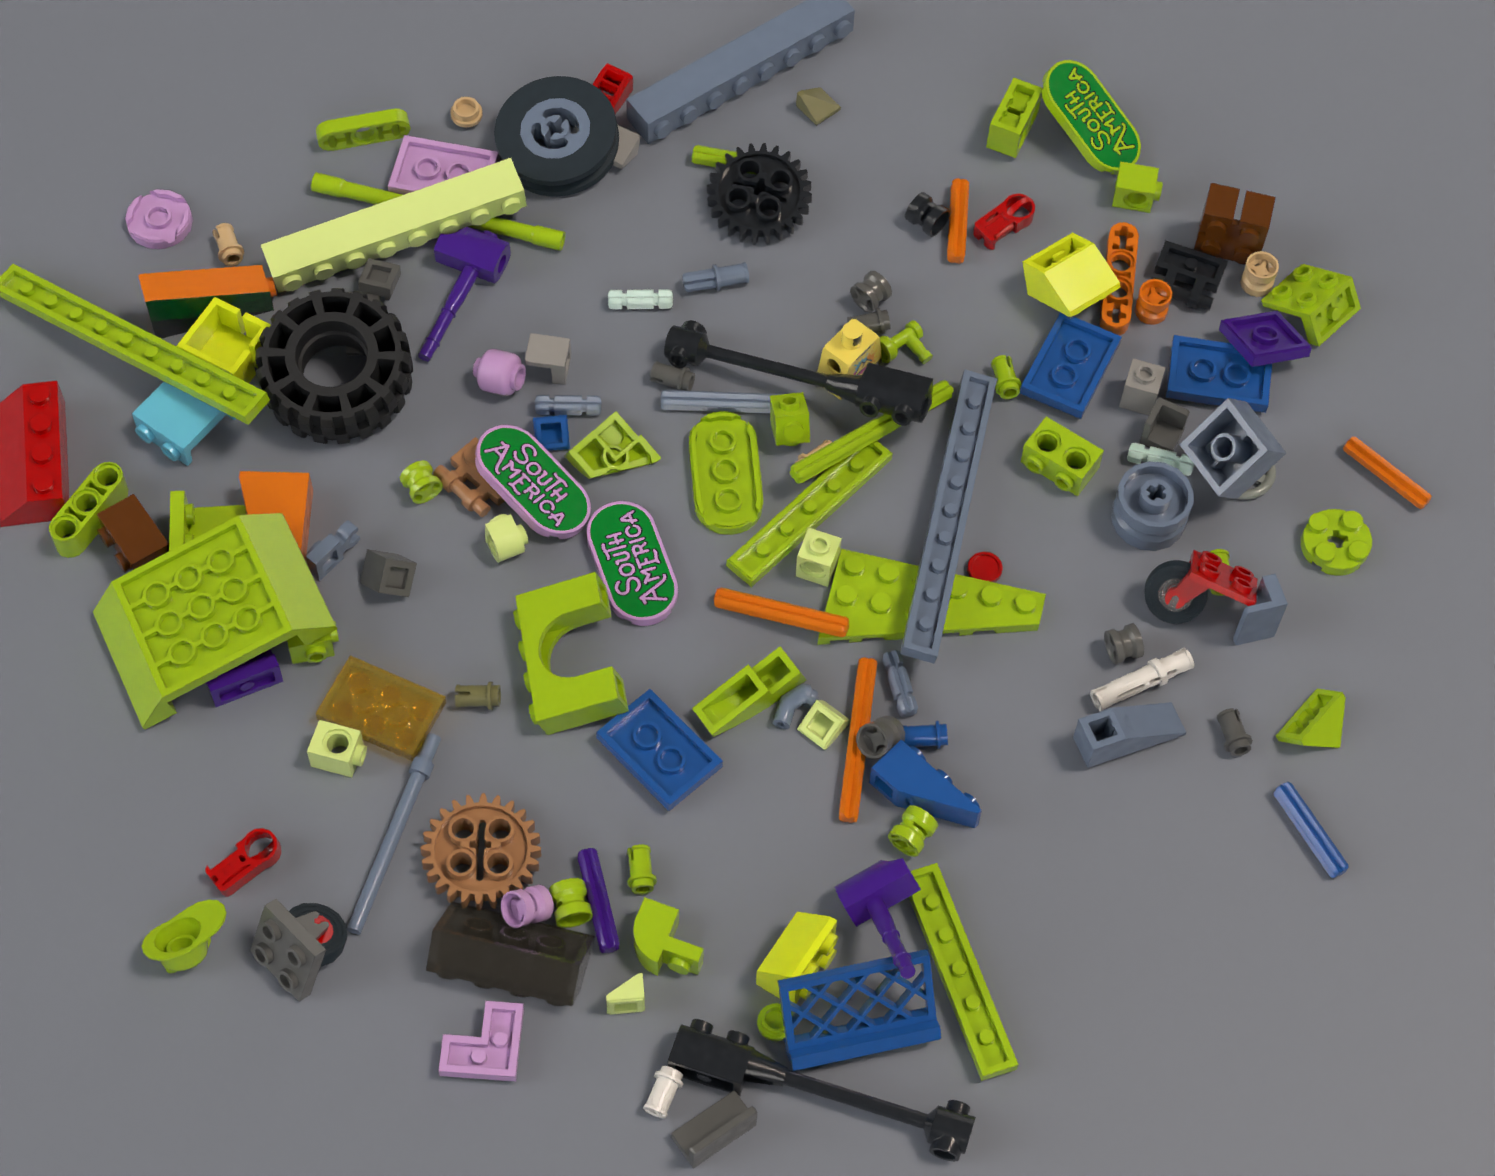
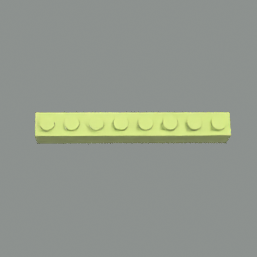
(394, 225)

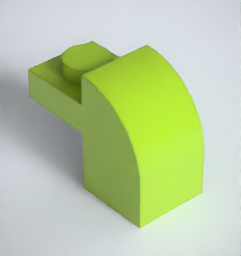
(655, 943)

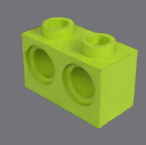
(1014, 117)
(1065, 451)

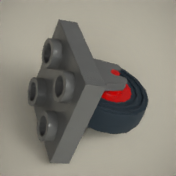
(298, 943)

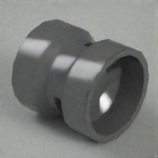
(879, 736)

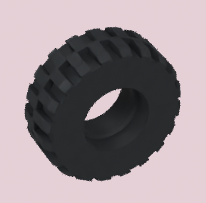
(325, 322)

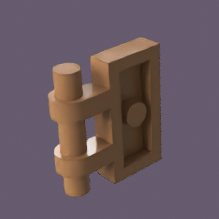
(466, 469)

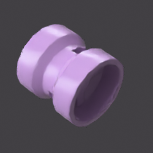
(527, 906)

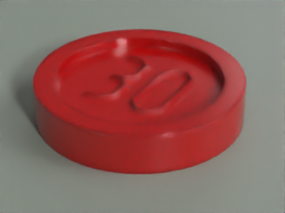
(985, 567)

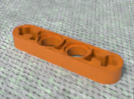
(1125, 277)

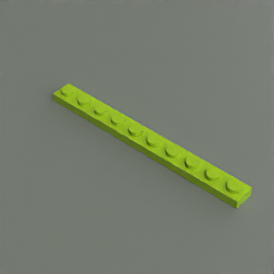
(132, 344)

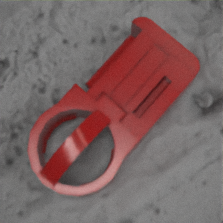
(1001, 221)
(241, 868)

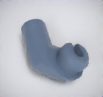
(790, 701)

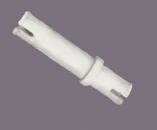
(1154, 673)

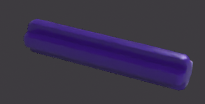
(598, 900)

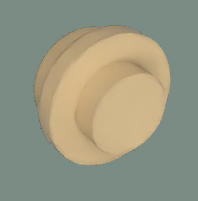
(466, 112)

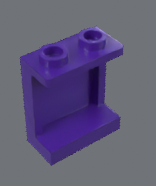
(245, 679)

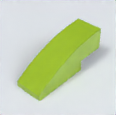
(749, 692)

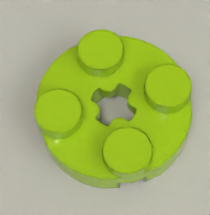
(1340, 524)

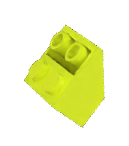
(1069, 275)
(799, 951)

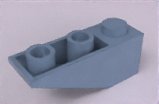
(1125, 731)

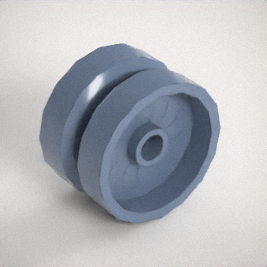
(1152, 505)

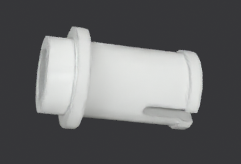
(663, 1091)

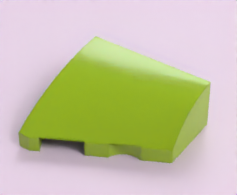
(611, 449)

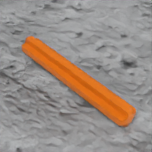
(781, 612)

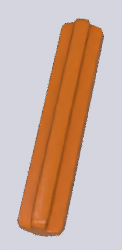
(958, 221)
(1387, 472)

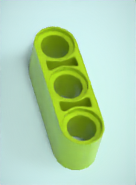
(90, 494)

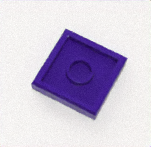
(1265, 338)

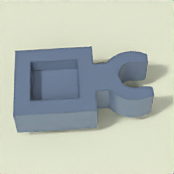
(329, 552)

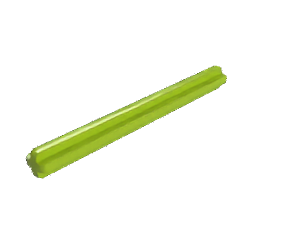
(857, 439)

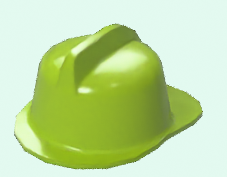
(186, 937)

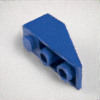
(910, 780)

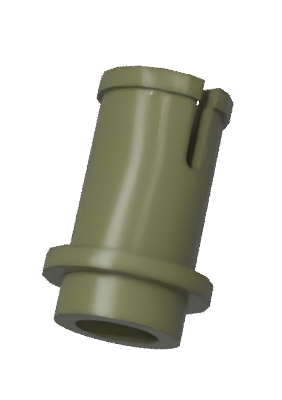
(478, 696)

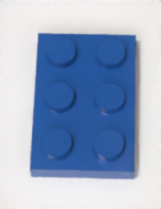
(1070, 365)
(1213, 372)
(659, 750)

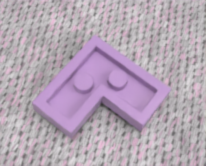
(491, 1055)

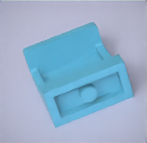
(175, 421)

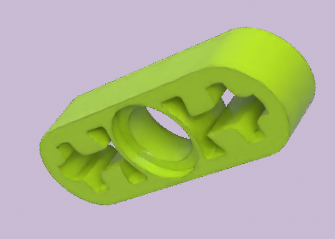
(343, 133)

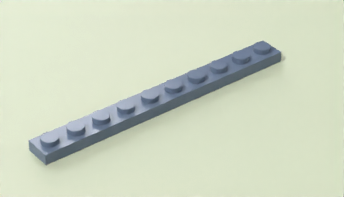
(948, 518)

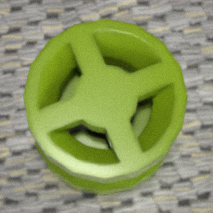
(421, 482)

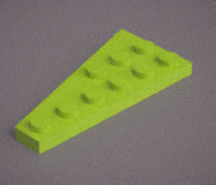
(880, 591)

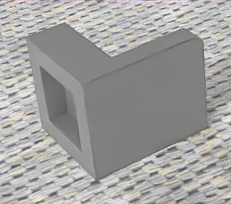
(550, 353)

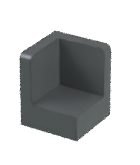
(1164, 425)
(388, 573)

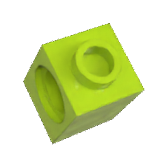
(1136, 187)

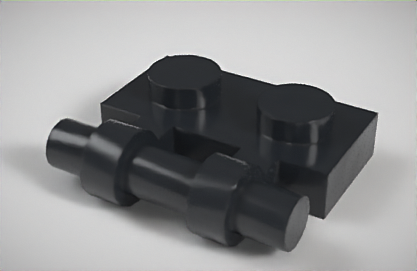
(1192, 268)

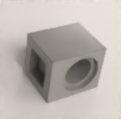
(1142, 386)

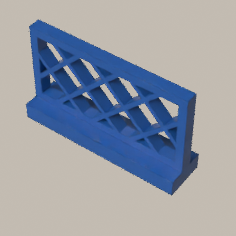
(861, 1034)

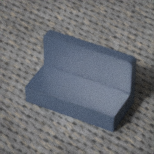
(1264, 617)

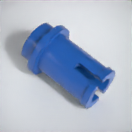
(926, 735)

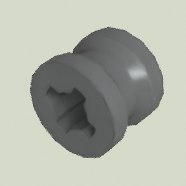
(871, 291)
(1124, 643)

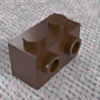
(131, 534)

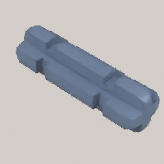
(568, 405)
(900, 684)

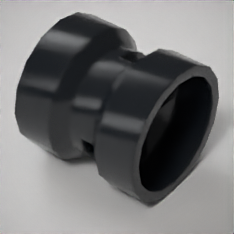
(927, 214)

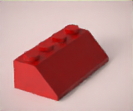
(33, 454)

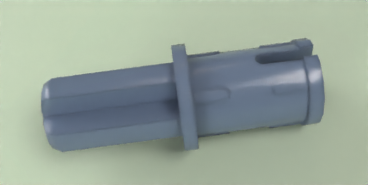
(716, 277)

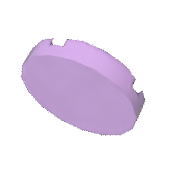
(159, 219)

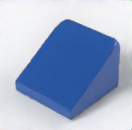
(552, 432)

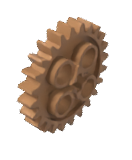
(446, 851)

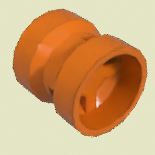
(1153, 301)

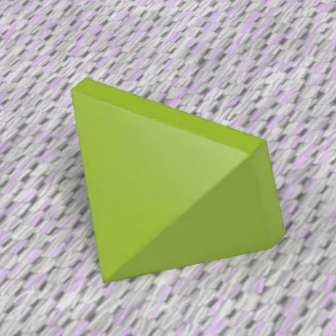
(1316, 721)

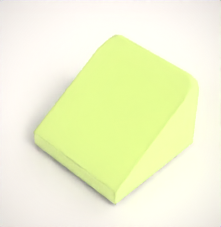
(823, 724)
(627, 997)

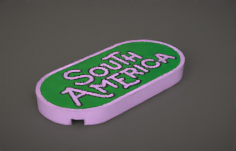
(532, 482)
(632, 563)

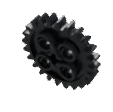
(770, 169)

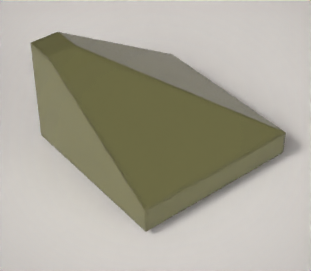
(816, 104)

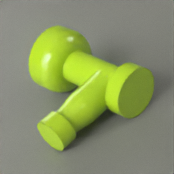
(908, 336)

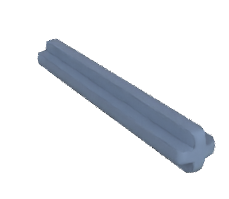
(716, 401)

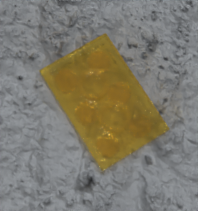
(382, 706)

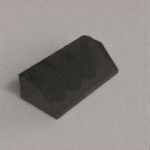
(522, 960)

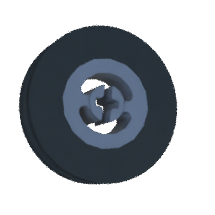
(546, 111)

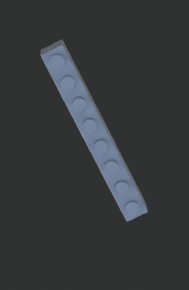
(738, 66)

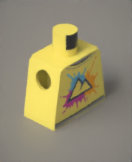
(850, 351)

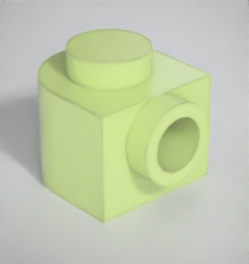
(505, 537)

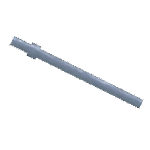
(420, 771)

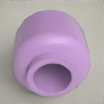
(499, 372)

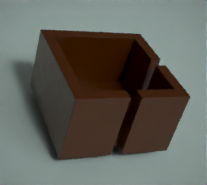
(1233, 238)

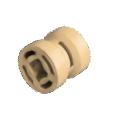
(1259, 274)

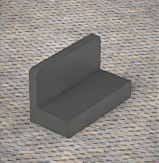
(714, 1128)

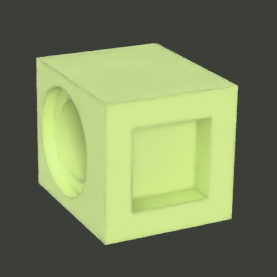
(818, 557)
(332, 735)

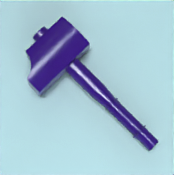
(476, 256)
(870, 896)

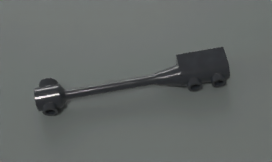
(876, 391)
(731, 1062)

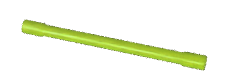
(536, 234)

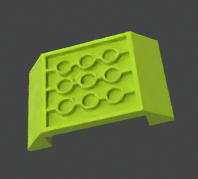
(209, 610)

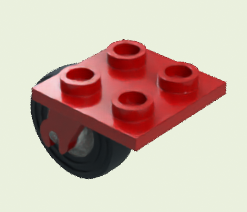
(1179, 588)

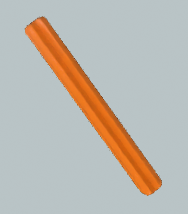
(854, 758)

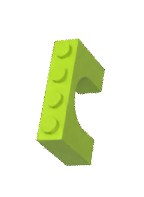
(543, 619)

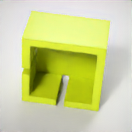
(221, 340)

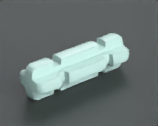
(640, 299)
(1138, 453)

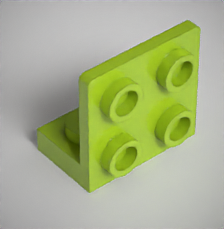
(1317, 296)
(191, 522)

